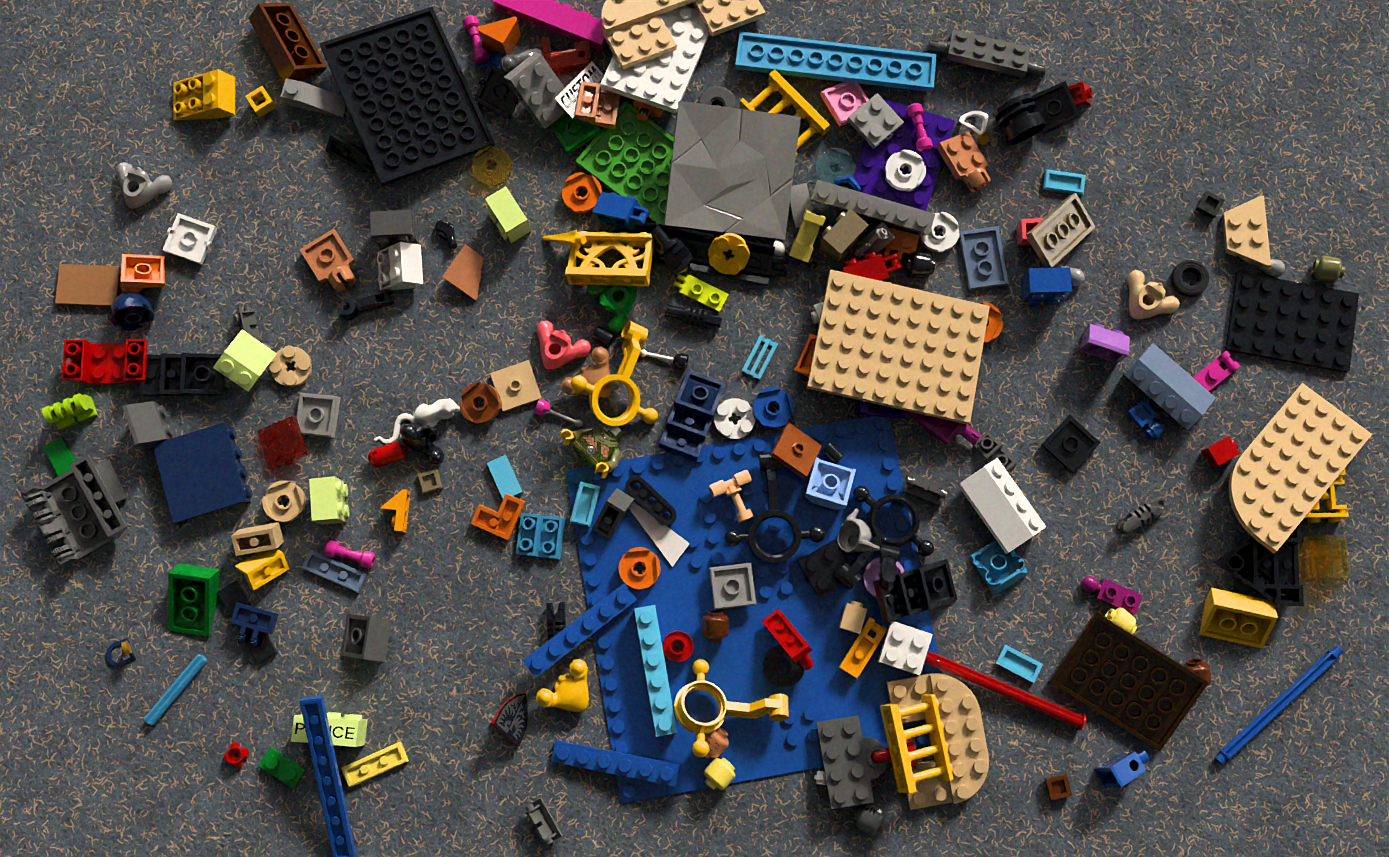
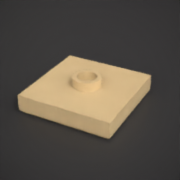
(516, 385)

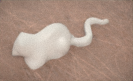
(423, 415)

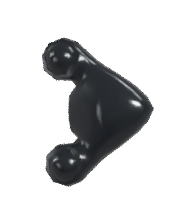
(421, 439)

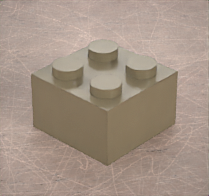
(843, 236)

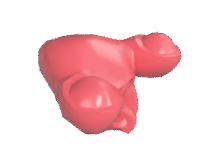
(557, 347)

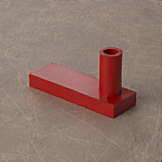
(789, 639)

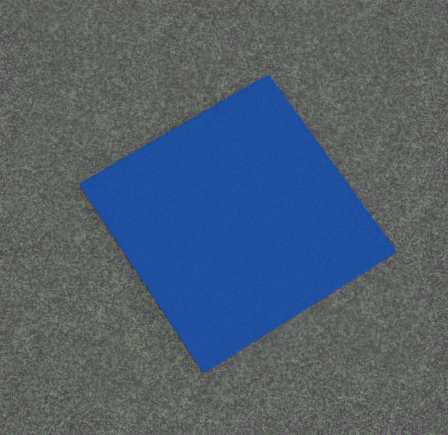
(685, 595)

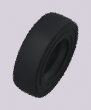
(1195, 267)

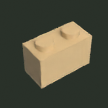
(257, 539)

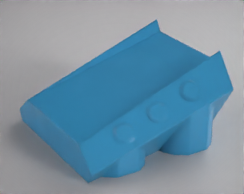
(998, 568)

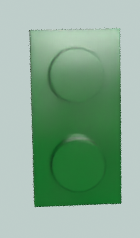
(282, 767)

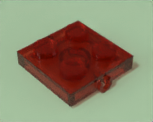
(282, 442)

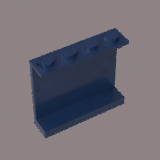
(202, 472)

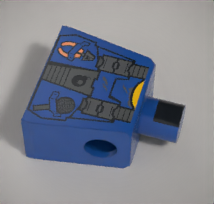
(1122, 768)

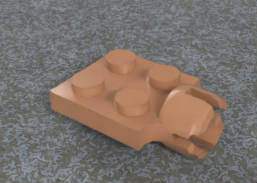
(965, 161)
(330, 260)

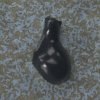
(446, 231)

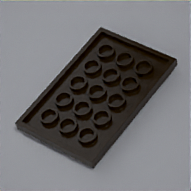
(1128, 681)

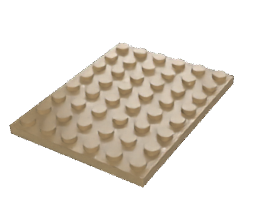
(898, 347)

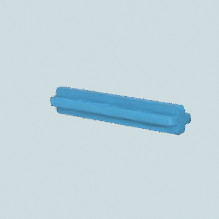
(175, 689)

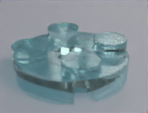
(830, 158)

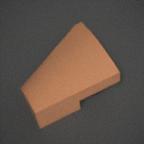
(466, 272)

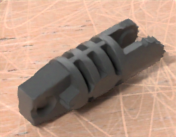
(1142, 514)

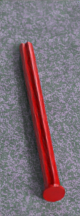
(1006, 690)

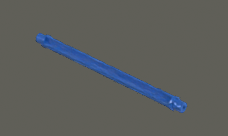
(1279, 705)

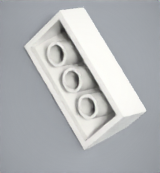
(1001, 505)

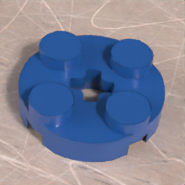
(780, 399)

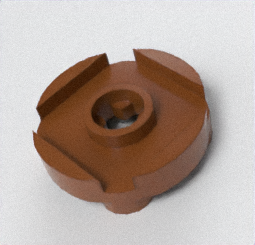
(491, 406)

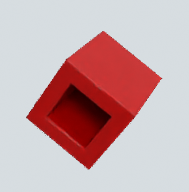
(1221, 451)

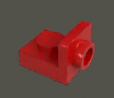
(1081, 93)

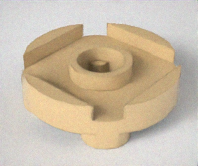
(288, 355)
(274, 495)

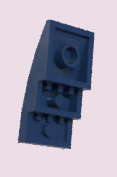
(692, 415)

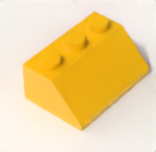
(1238, 618)

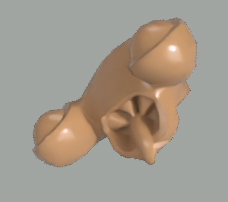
(592, 374)

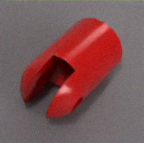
(386, 454)

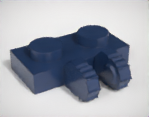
(255, 619)

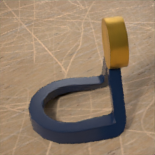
(125, 643)

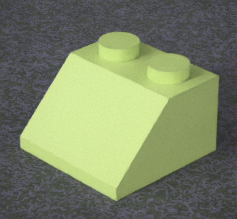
(244, 360)

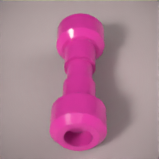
(480, 54)
(923, 142)
(333, 549)

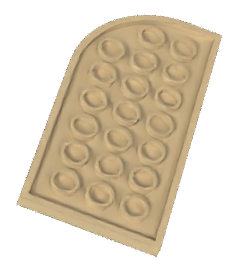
(1292, 466)

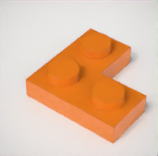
(501, 522)

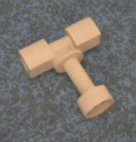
(731, 488)

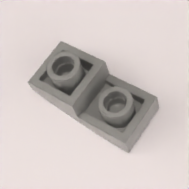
(799, 202)

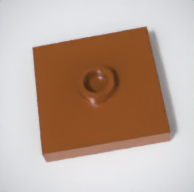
(796, 450)

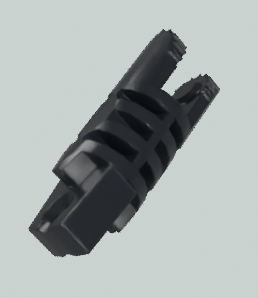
(554, 626)

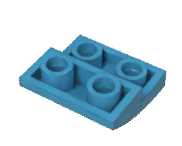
(540, 536)

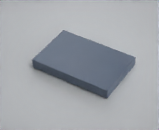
(983, 258)

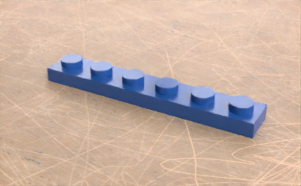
(579, 630)
(616, 763)

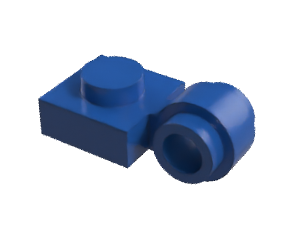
(1142, 415)

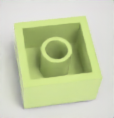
(510, 218)
(328, 500)

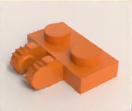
(902, 243)

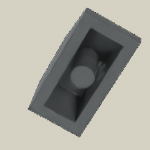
(612, 513)

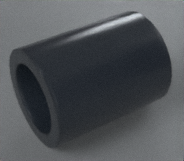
(603, 336)
(832, 452)

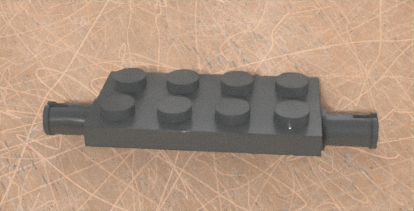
(988, 54)

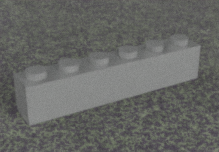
(873, 207)

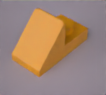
(400, 504)

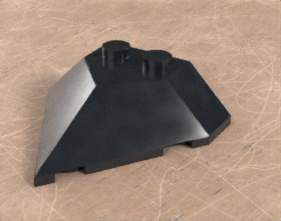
(1266, 572)

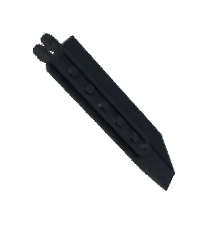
(698, 243)

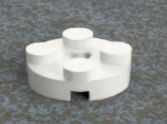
(899, 160)
(950, 233)
(726, 427)

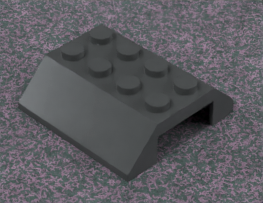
(76, 511)

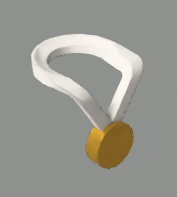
(983, 137)

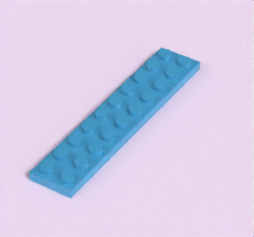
(836, 61)

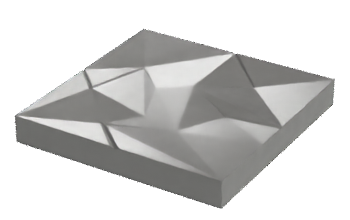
(731, 170)

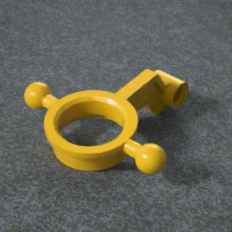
(634, 337)
(775, 706)

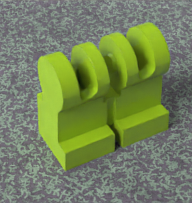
(65, 413)

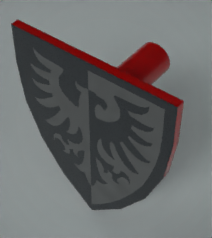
(513, 718)

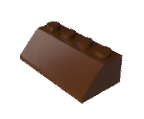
(286, 41)

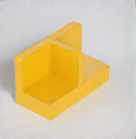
(263, 567)

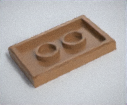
(87, 285)

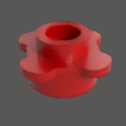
(230, 756)

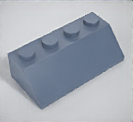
(1170, 386)

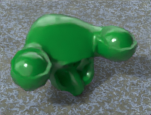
(615, 300)

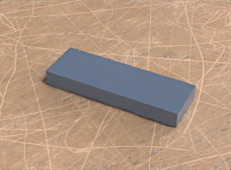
(334, 571)

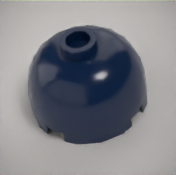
(127, 311)

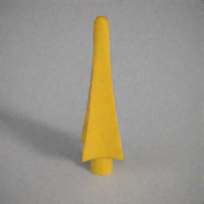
(570, 239)

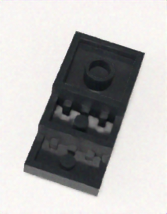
(182, 375)
(916, 591)

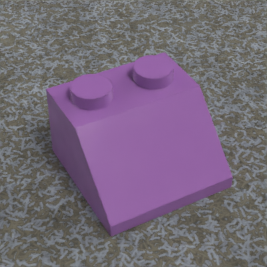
(1105, 343)

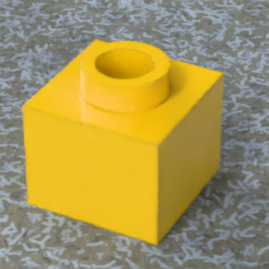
(257, 97)

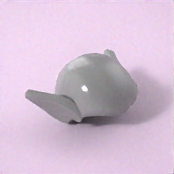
(855, 535)

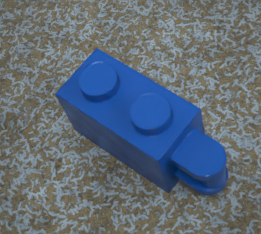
(619, 211)

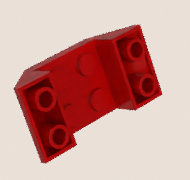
(105, 362)

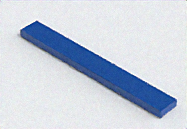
(327, 776)

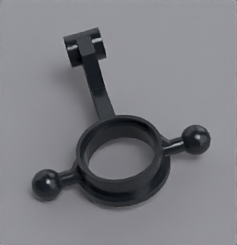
(733, 537)
(849, 575)

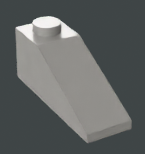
(312, 98)

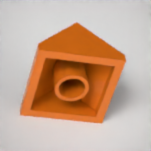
(501, 35)

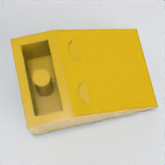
(204, 96)

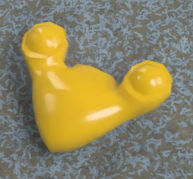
(570, 690)

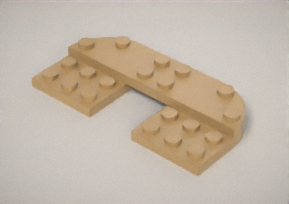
(639, 34)

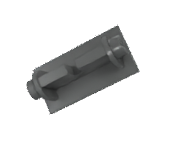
(245, 320)
(925, 489)
(539, 813)

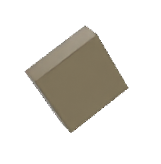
(430, 481)

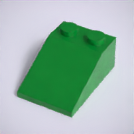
(192, 598)

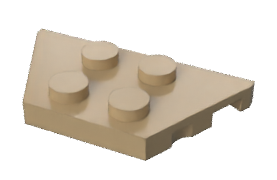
(1247, 232)

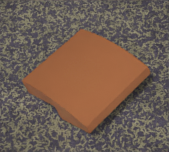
(597, 105)

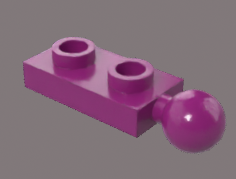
(1112, 594)

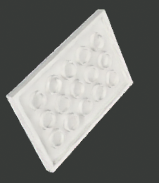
(665, 78)

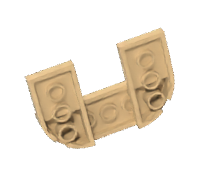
(961, 731)

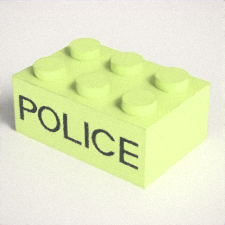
(344, 730)

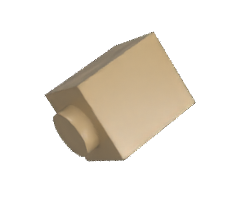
(852, 617)

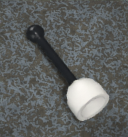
(780, 250)

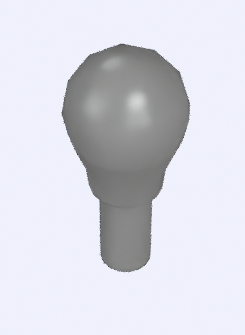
(1276, 269)
(1077, 275)

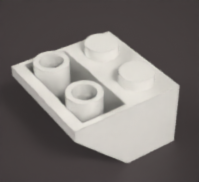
(400, 266)

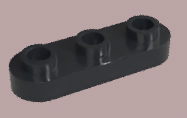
(646, 492)

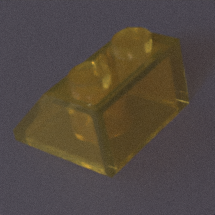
(1326, 557)

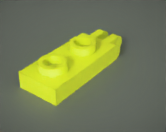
(701, 292)

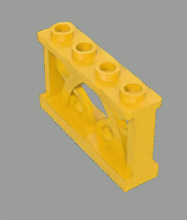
(600, 243)

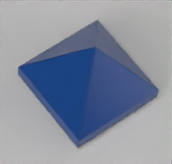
(847, 181)

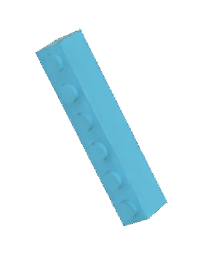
(655, 670)

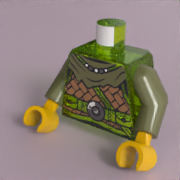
(596, 447)

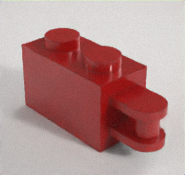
(871, 266)

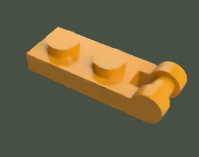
(862, 648)

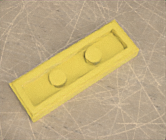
(374, 764)

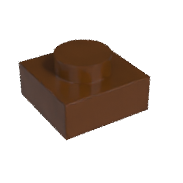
(1058, 786)

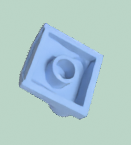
(829, 485)

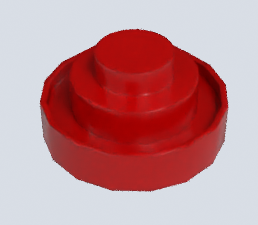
(678, 646)

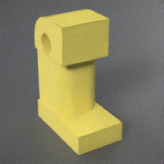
(803, 244)

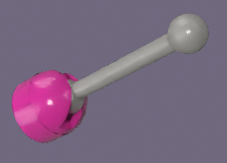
(543, 408)

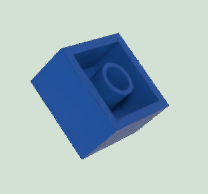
(1046, 285)

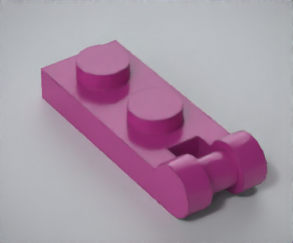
(1213, 373)

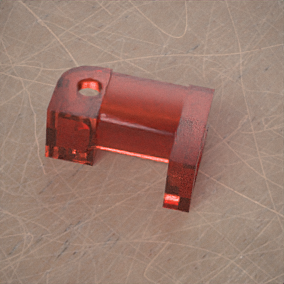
(568, 59)

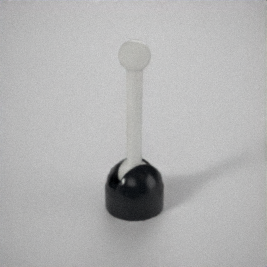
(679, 360)

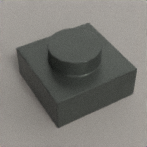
(1209, 204)

